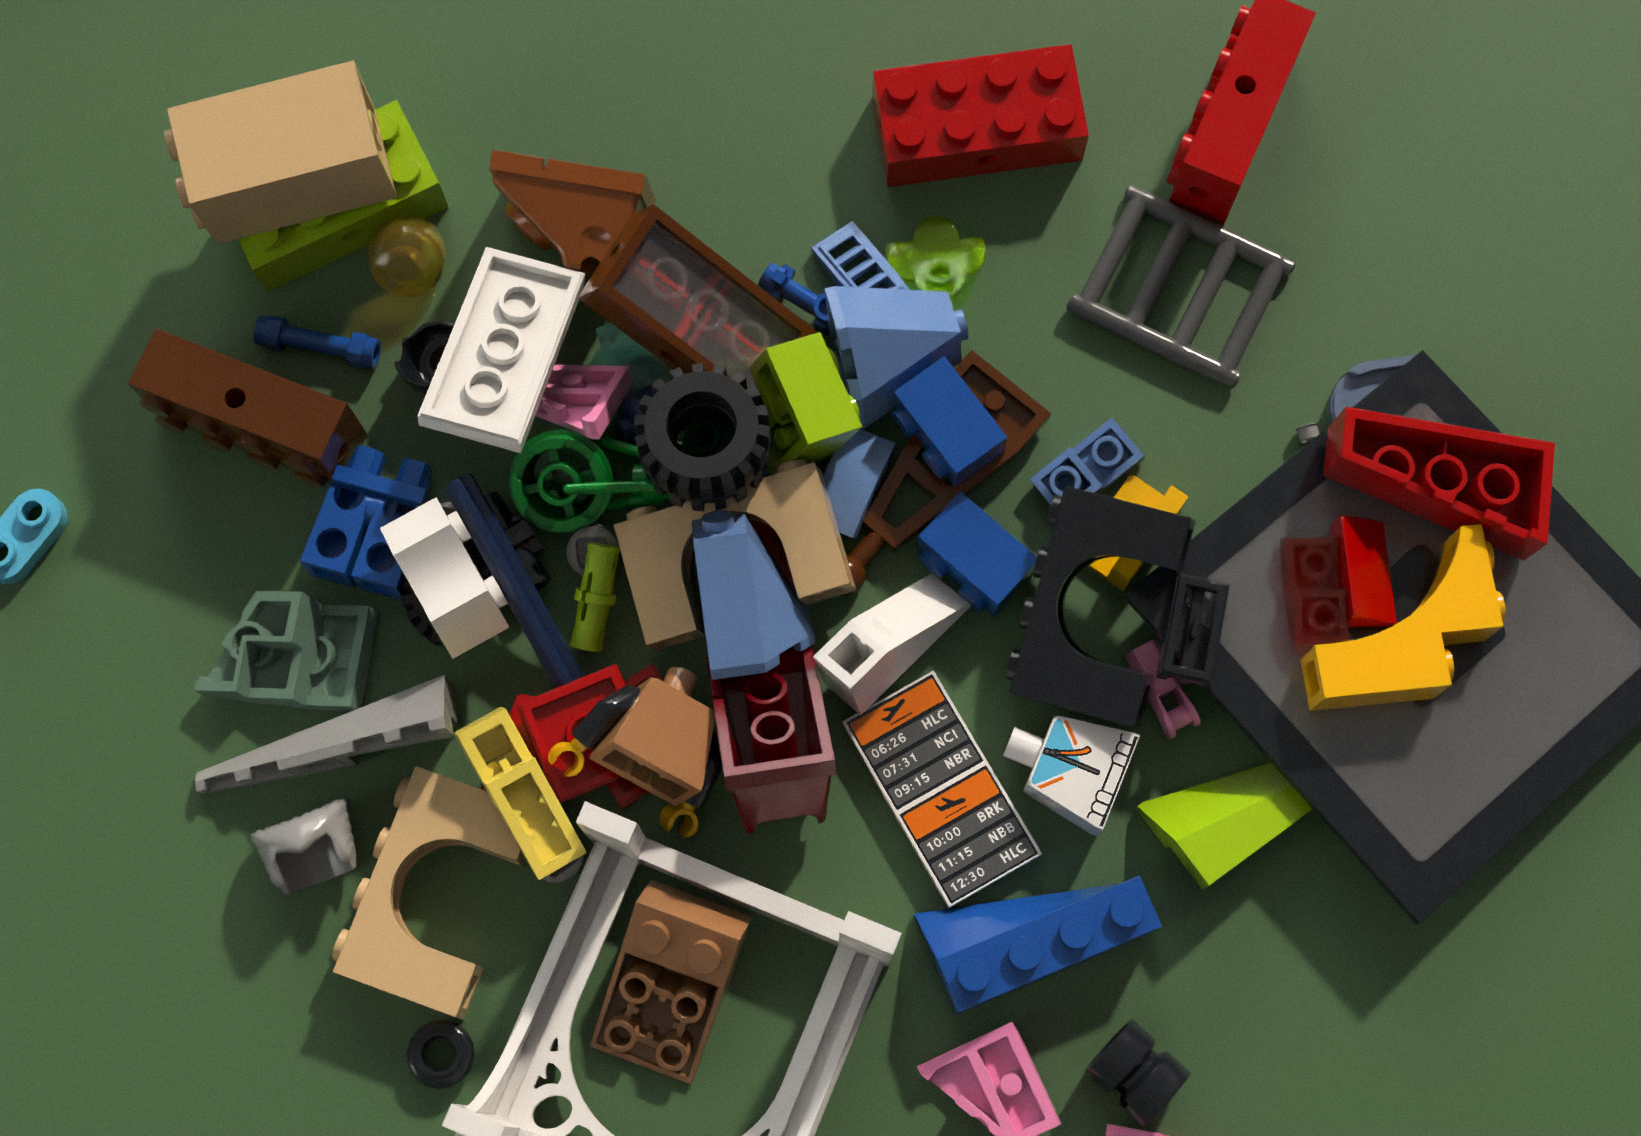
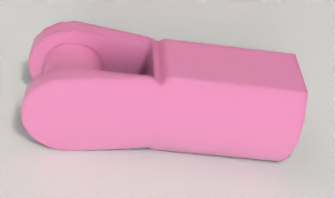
(1146, 659)

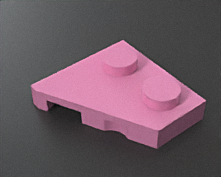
(584, 397)

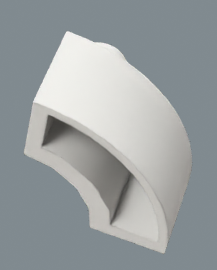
(445, 578)

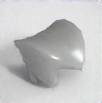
(308, 847)

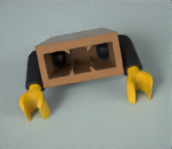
(655, 741)

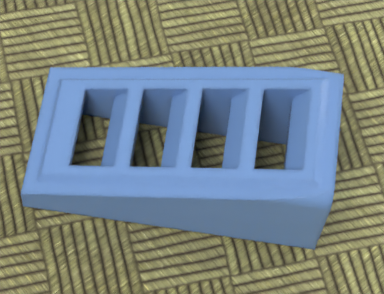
(874, 260)

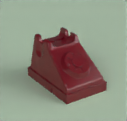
(775, 740)

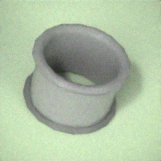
(1307, 432)

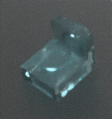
(623, 351)

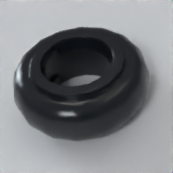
(417, 1058)

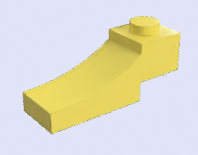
(520, 792)

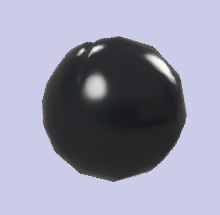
(423, 353)

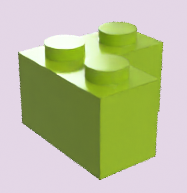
(804, 401)

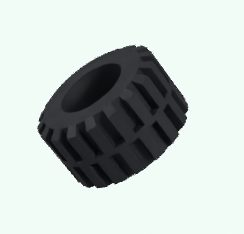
(695, 398)

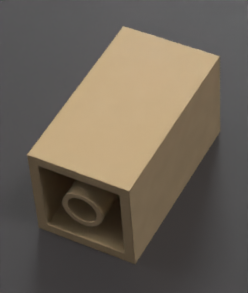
(279, 153)

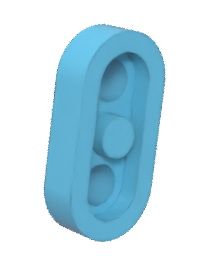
(28, 539)

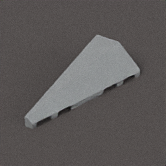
(400, 720)

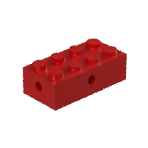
(1237, 107)
(979, 115)

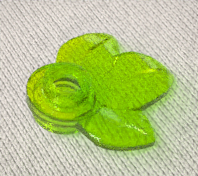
(937, 253)

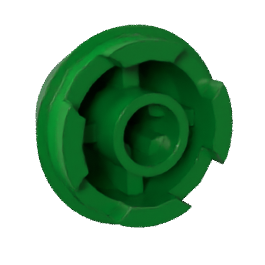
(545, 468)

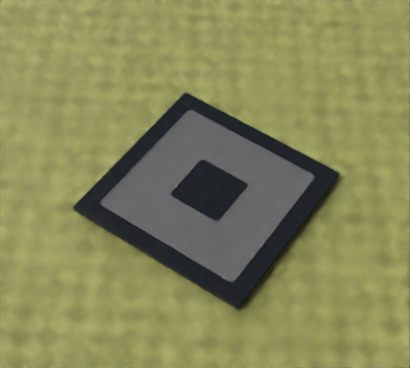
(1442, 780)

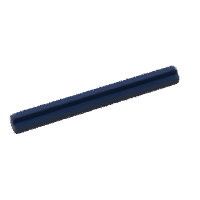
(513, 580)

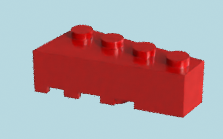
(1448, 474)

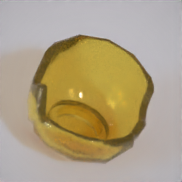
(407, 255)

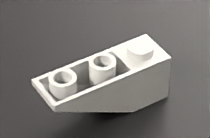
(887, 641)

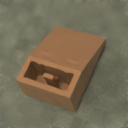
(670, 980)

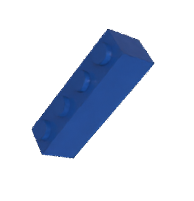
(1018, 941)

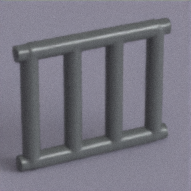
(1178, 347)

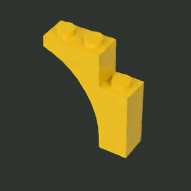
(1410, 656)

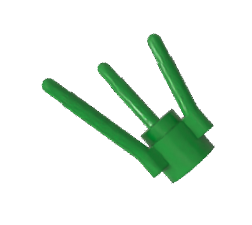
(641, 487)

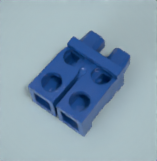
(347, 533)

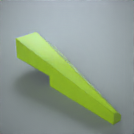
(1224, 819)

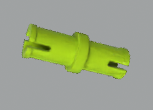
(595, 596)

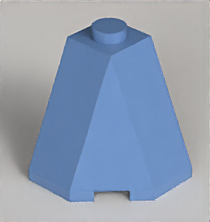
(889, 339)
(745, 598)

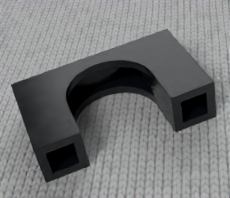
(1050, 661)

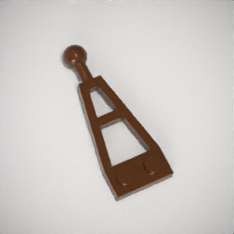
(1014, 413)

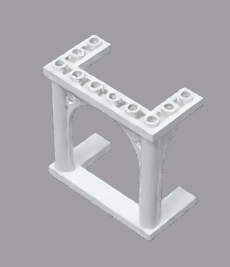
(510, 1096)

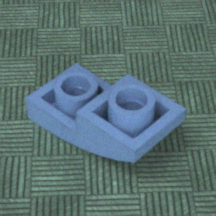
(1091, 464)
(855, 476)

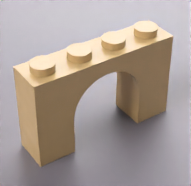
(660, 550)
(379, 945)

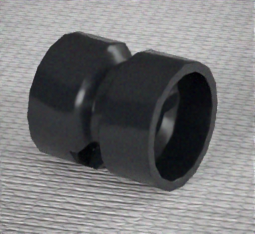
(1137, 1072)

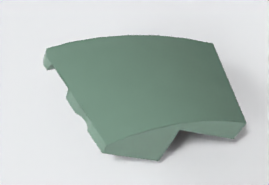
(295, 654)

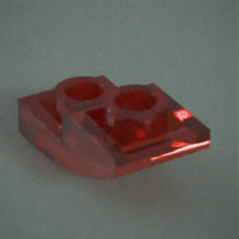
(1312, 590)

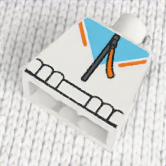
(1075, 768)

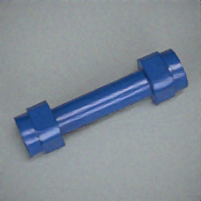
(276, 333)

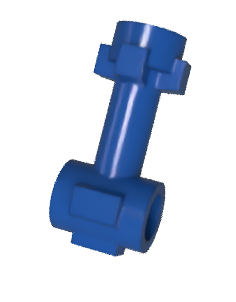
(780, 284)

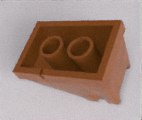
(568, 204)

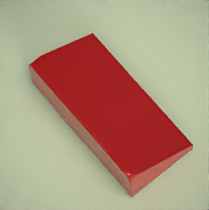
(1364, 571)

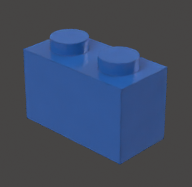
(947, 422)
(975, 555)

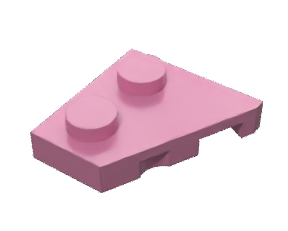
(995, 1083)

